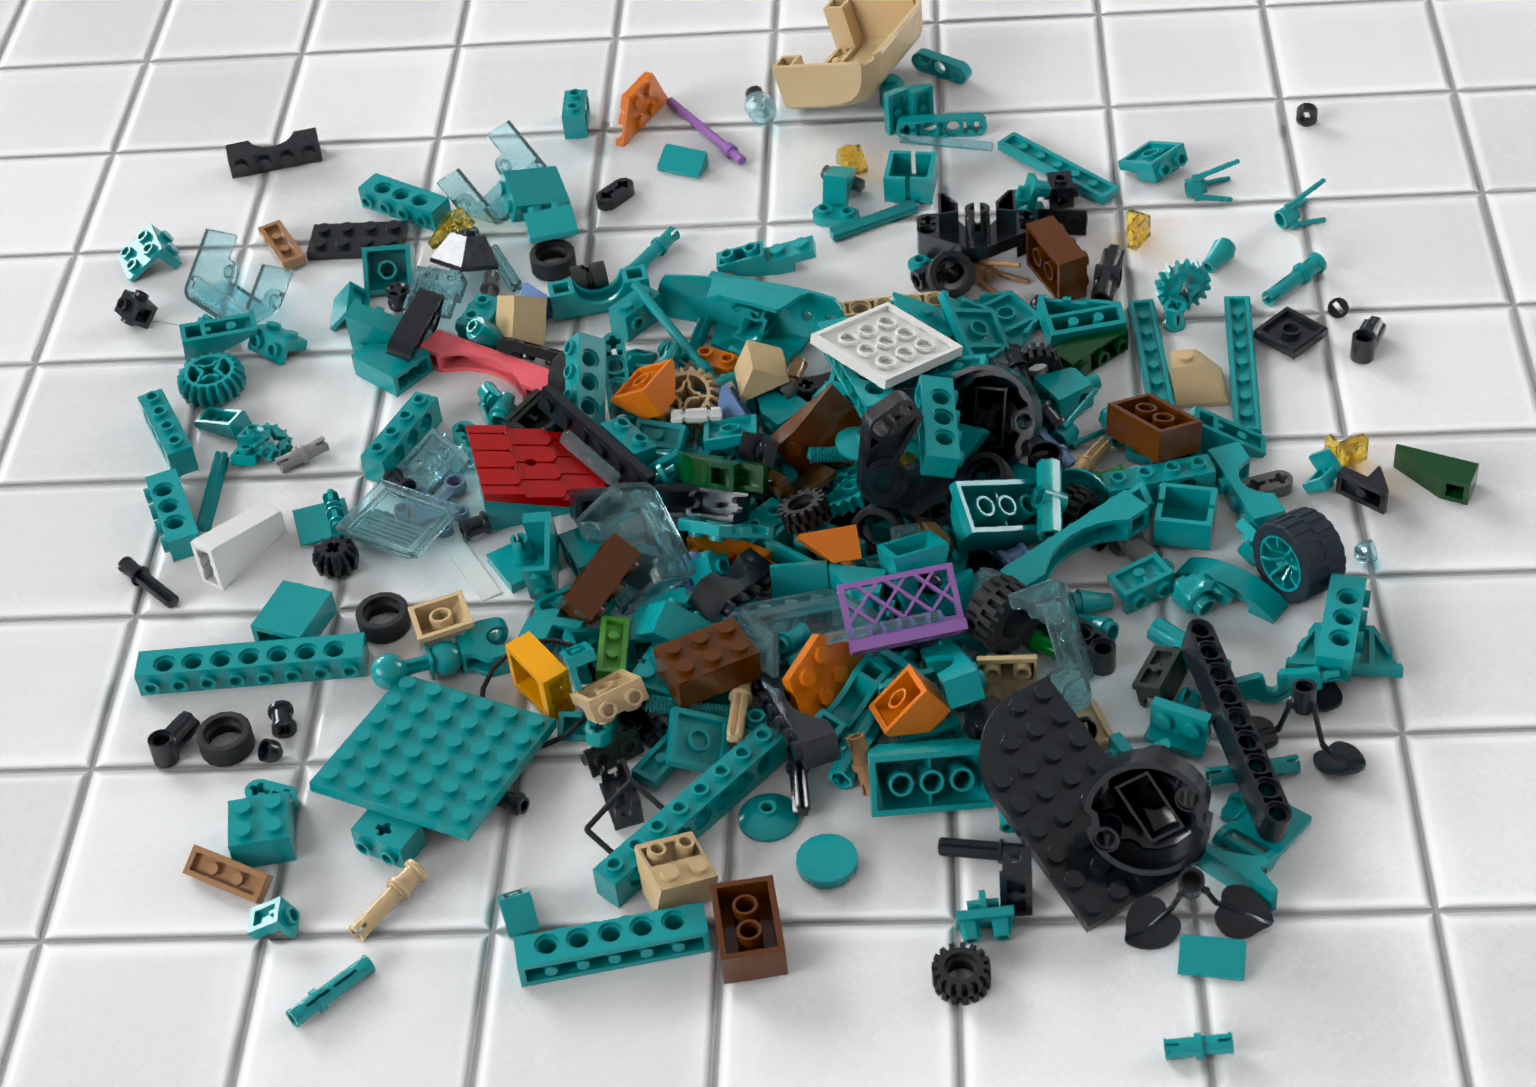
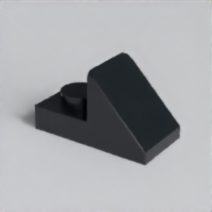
(758, 448)
(1368, 491)

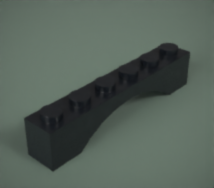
(672, 494)
(810, 737)

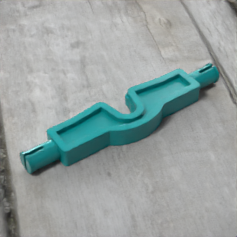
(1255, 687)

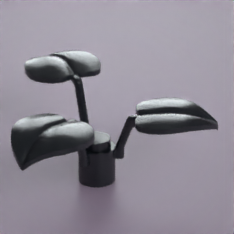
(1333, 760)
(1238, 916)

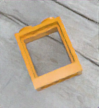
(539, 675)

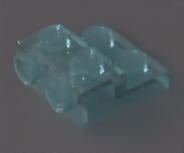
(445, 282)
(434, 460)

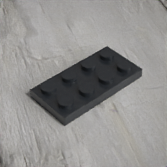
(346, 239)

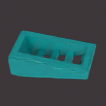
(226, 421)

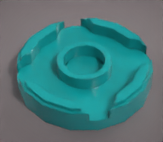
(827, 861)

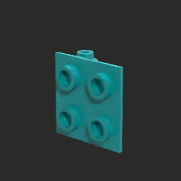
(319, 520)

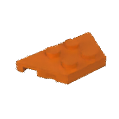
(639, 105)
(818, 674)

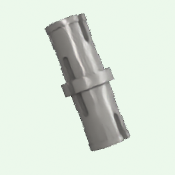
(302, 454)

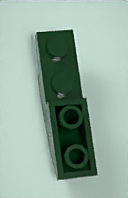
(722, 473)

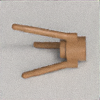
(987, 272)

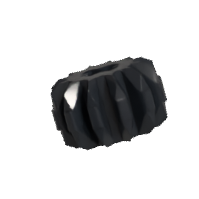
(335, 557)

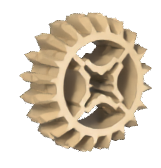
(687, 397)

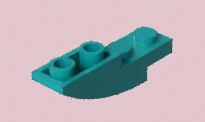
(758, 260)

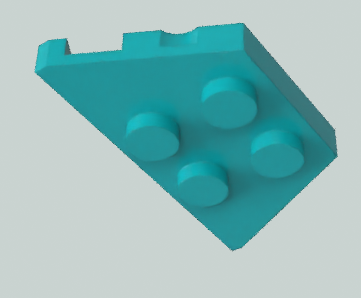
(925, 312)
(1014, 314)
(974, 327)
(720, 529)
(1375, 656)

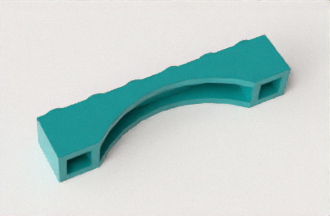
(1114, 520)

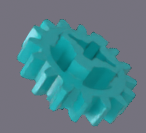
(1183, 282)

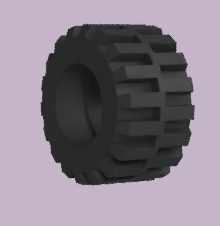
(994, 621)

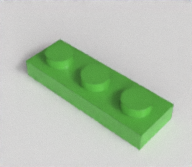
(612, 645)

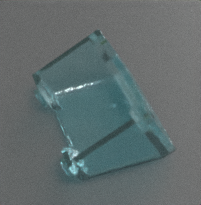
(643, 521)
(1053, 606)

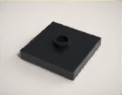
(1290, 332)

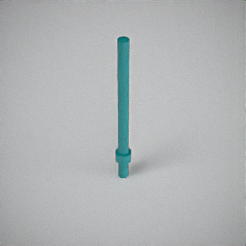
(672, 329)

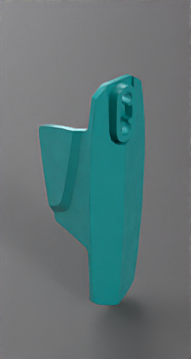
(749, 310)

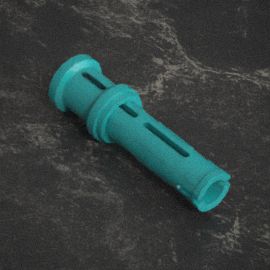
(1301, 274)

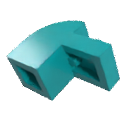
(549, 624)

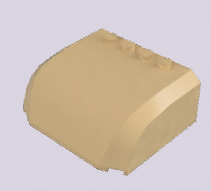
(868, 44)

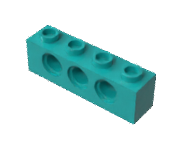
(404, 201)
(586, 374)
(938, 431)
(168, 432)
(401, 435)
(1188, 471)
(173, 513)
(1341, 625)

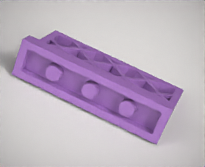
(950, 625)

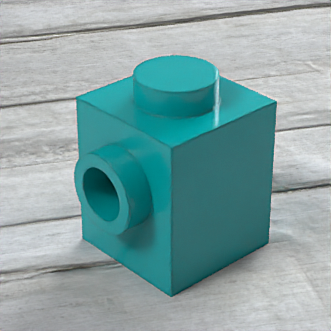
(710, 562)

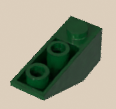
(1092, 350)
(1439, 474)

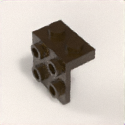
(816, 476)

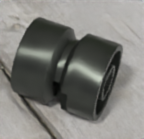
(590, 277)

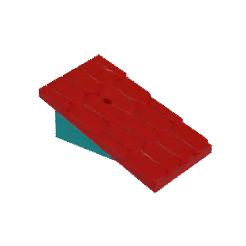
(525, 472)

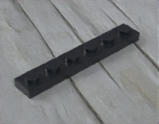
(571, 418)

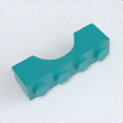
(572, 301)
(1232, 469)
(956, 673)
(855, 695)

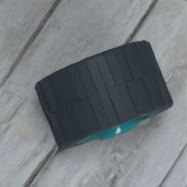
(1298, 554)

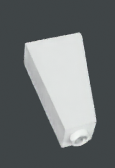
(236, 544)

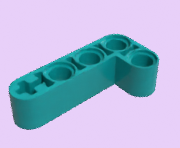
(615, 380)

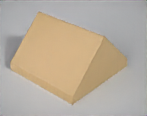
(522, 317)
(759, 369)

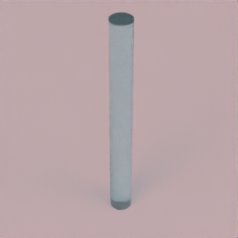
(946, 142)
(883, 627)

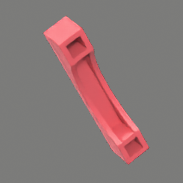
(457, 354)

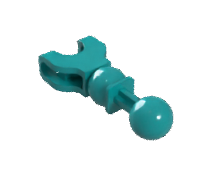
(472, 652)

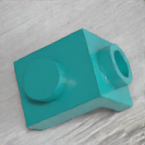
(1326, 471)

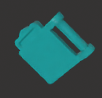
(1240, 823)

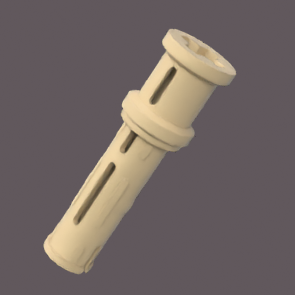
(397, 890)

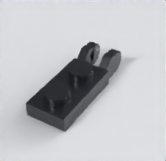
(527, 349)

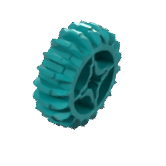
(211, 379)

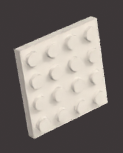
(886, 345)

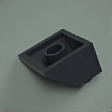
(465, 252)

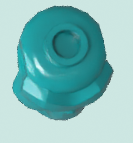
(1199, 593)

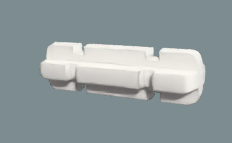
(696, 415)

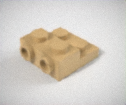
(610, 696)

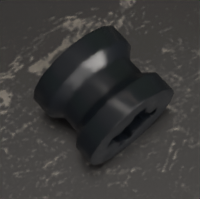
(397, 294)

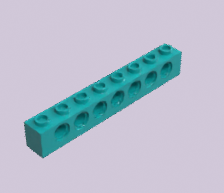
(252, 664)
(695, 808)

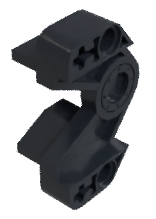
(976, 240)
(883, 478)

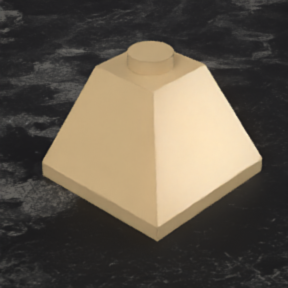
(1196, 380)
(440, 618)

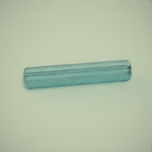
(506, 270)
(590, 457)

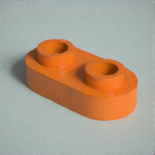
(720, 360)

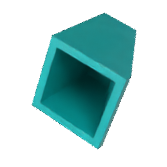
(908, 554)

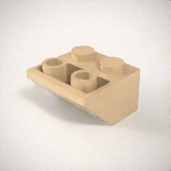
(1007, 673)
(674, 871)

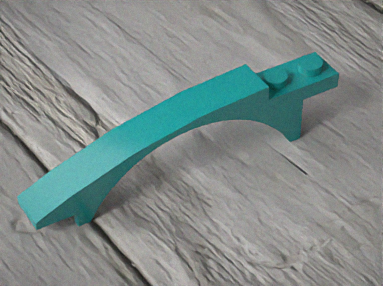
(1221, 864)

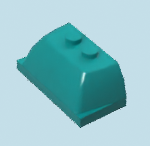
(993, 514)
(925, 777)

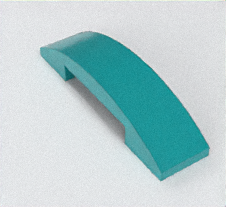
(1260, 597)

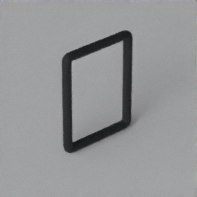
(606, 807)

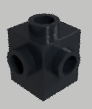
(1062, 190)
(135, 308)

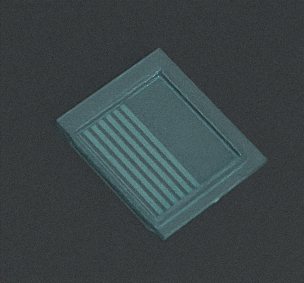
(398, 519)

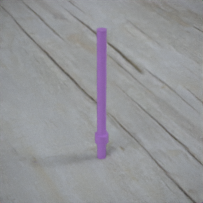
(727, 148)

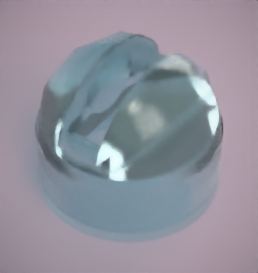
(1365, 551)

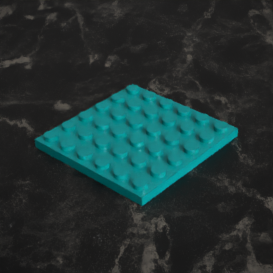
(434, 756)

